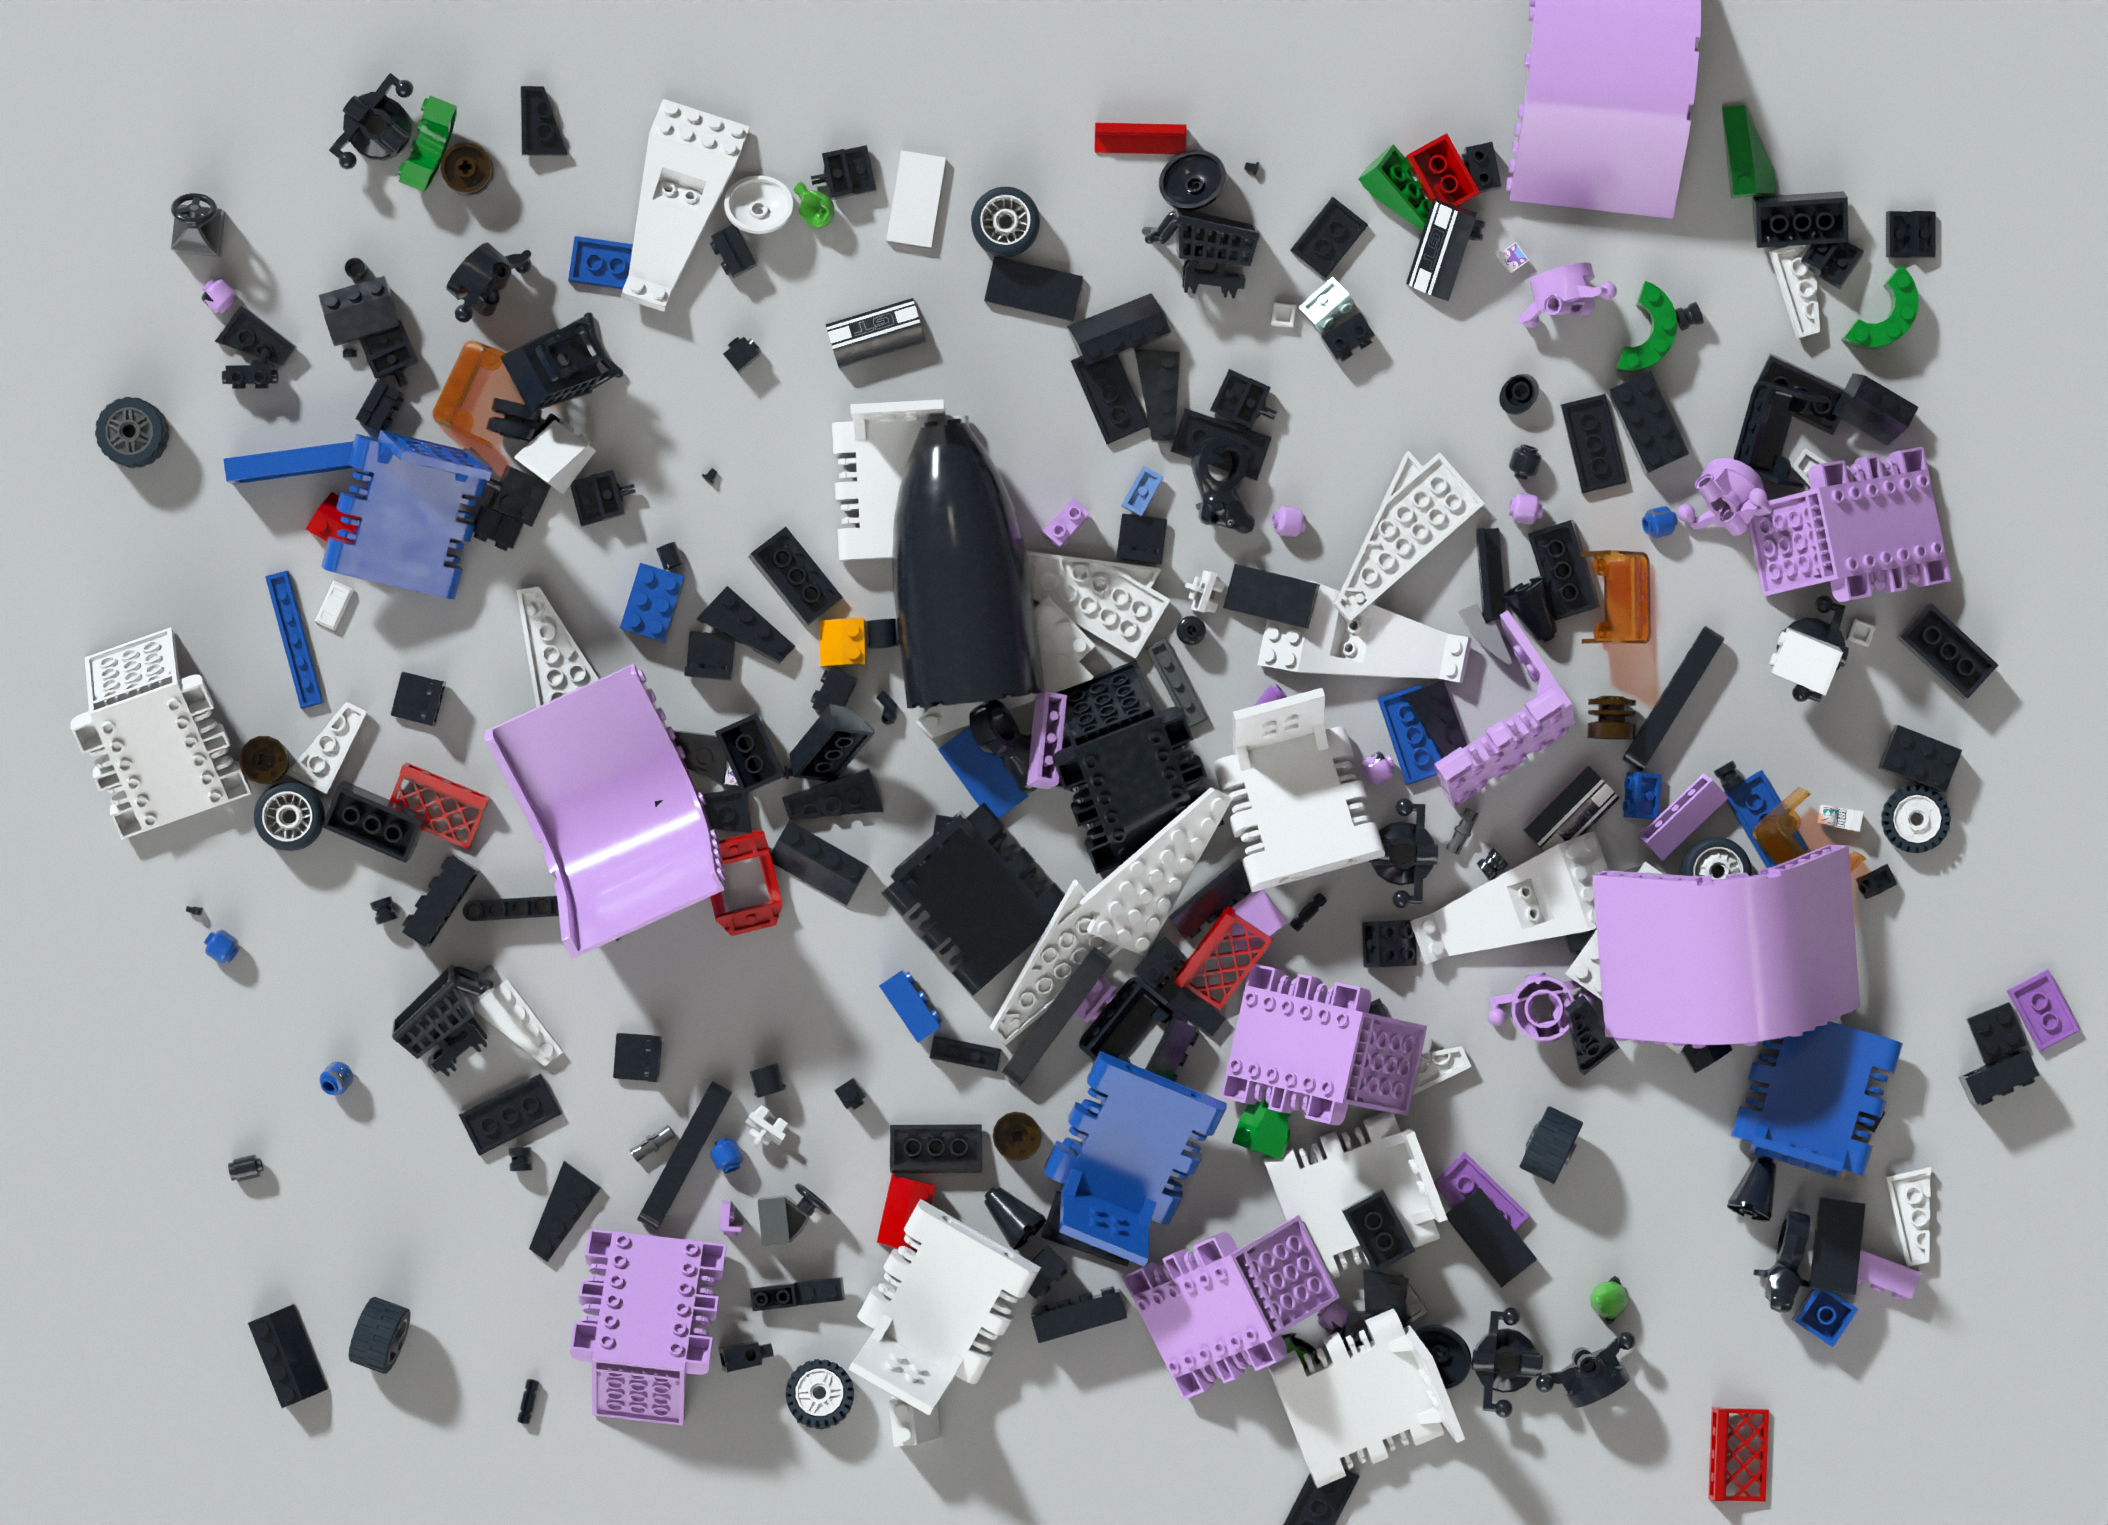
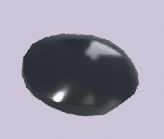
(1519, 394)

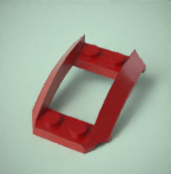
(754, 916)

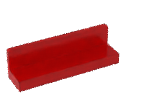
(1140, 138)

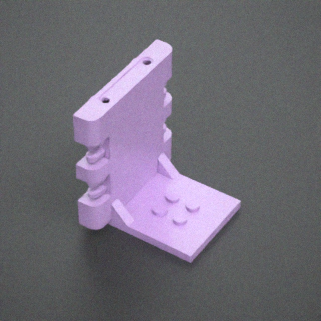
(1854, 530)
(1508, 742)
(1319, 1049)
(1230, 1304)
(646, 1321)

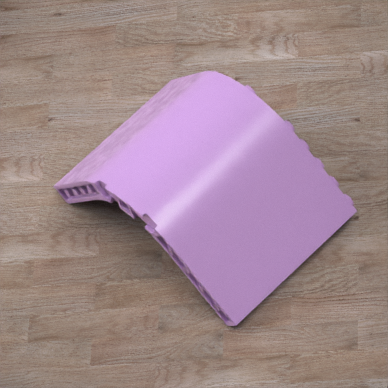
(1606, 104)
(589, 791)
(1727, 954)

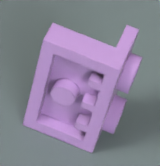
(1100, 993)
(727, 1215)

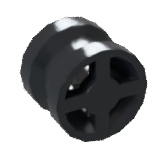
(1476, 233)

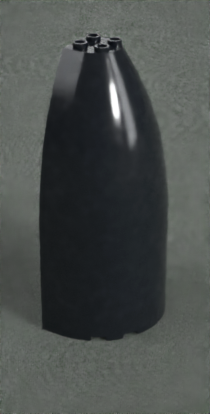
(961, 576)

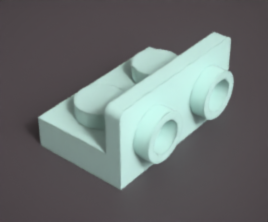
(1327, 305)

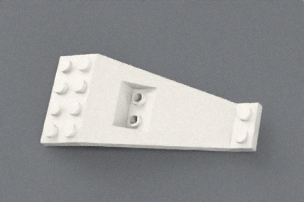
(691, 158)
(1381, 643)
(1498, 914)

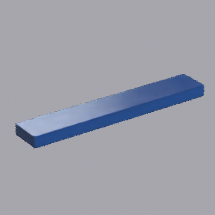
(294, 639)

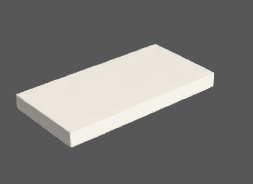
(916, 199)

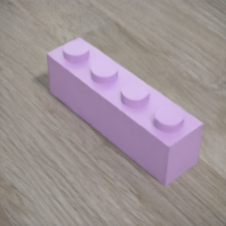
(1046, 739)
(1683, 817)
(1887, 1275)

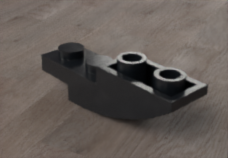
(797, 1294)

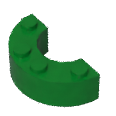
(431, 145)
(1900, 319)
(1662, 335)

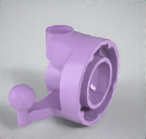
(1562, 291)
(1731, 494)
(1522, 1002)

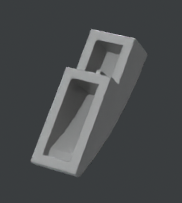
(1485, 634)

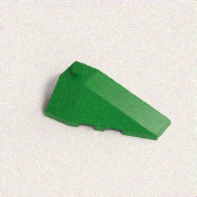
(1747, 161)
(1394, 186)
(1263, 1130)

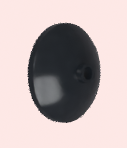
(1192, 171)
(1455, 1361)

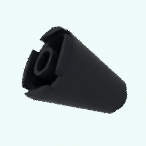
(1533, 608)
(1755, 1191)
(1013, 1217)

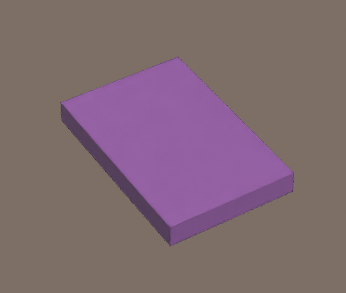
(2043, 1010)

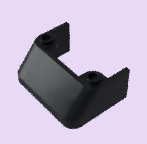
(1767, 428)
(1126, 1020)

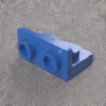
(1642, 795)

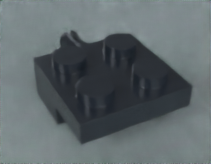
(847, 172)
(389, 353)
(1242, 400)
(518, 495)
(599, 497)

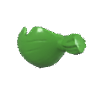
(814, 207)

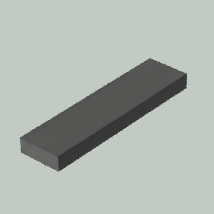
(1176, 681)

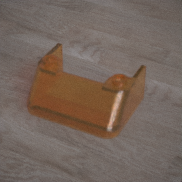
(448, 407)
(1625, 597)
(1776, 832)

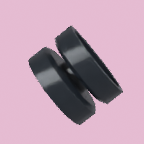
(513, 424)

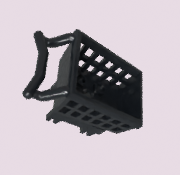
(1217, 277)
(544, 380)
(447, 1022)

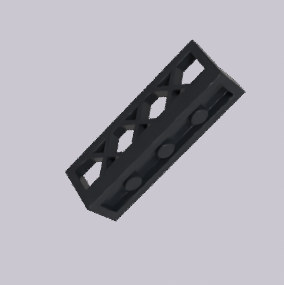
(1490, 573)

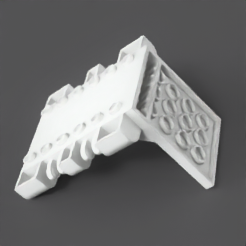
(882, 444)
(153, 737)
(1294, 794)
(1331, 1184)
(941, 1304)
(1363, 1397)

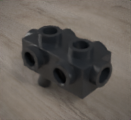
(256, 373)

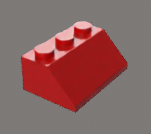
(1442, 172)
(327, 520)
(899, 1205)

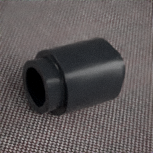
(245, 1168)

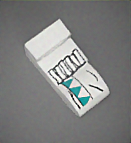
(1840, 818)

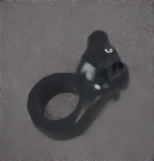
(1220, 501)
(1000, 736)
(1783, 1278)

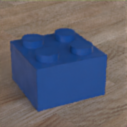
(1825, 1315)

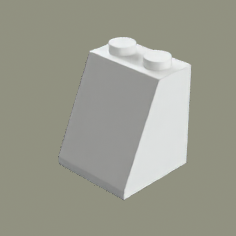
(557, 455)
(1805, 660)
(911, 1425)

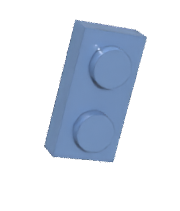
(1142, 491)

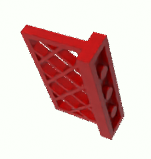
(450, 790)
(1204, 952)
(1719, 1450)

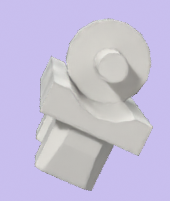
(1201, 592)
(764, 1131)

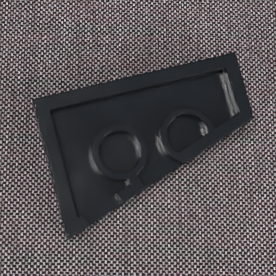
(538, 126)
(252, 334)

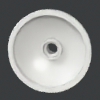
(761, 196)

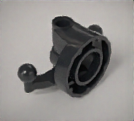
(360, 109)
(481, 279)
(1823, 631)
(1425, 856)
(1501, 1342)
(1594, 1379)

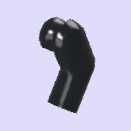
(890, 708)

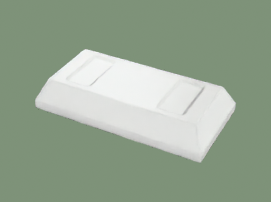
(334, 605)

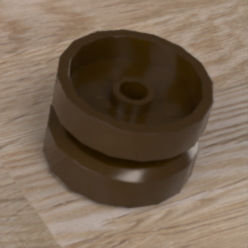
(453, 168)

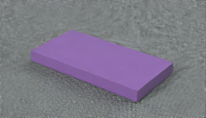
(1466, 1176)

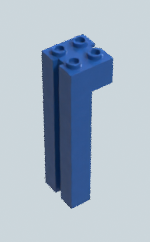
(288, 463)

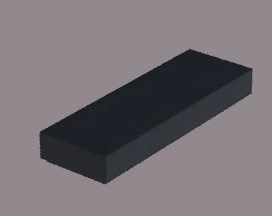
(1192, 1006)
(965, 1053)

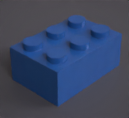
(652, 602)
(911, 1005)

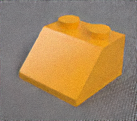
(842, 642)

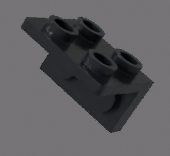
(1141, 539)
(710, 656)
(418, 698)
(1388, 944)
(637, 1057)

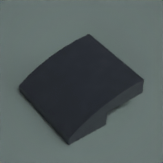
(1910, 234)
(1832, 261)

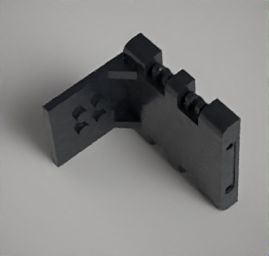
(1126, 762)
(974, 896)

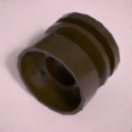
(1611, 718)
(251, 757)
(1003, 1136)

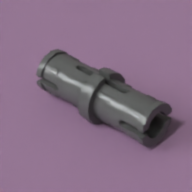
(1462, 831)
(652, 1143)

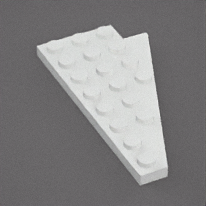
(1412, 520)
(1101, 596)
(1061, 649)
(552, 653)
(1145, 887)
(1050, 965)

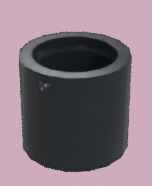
(882, 633)
(767, 1080)

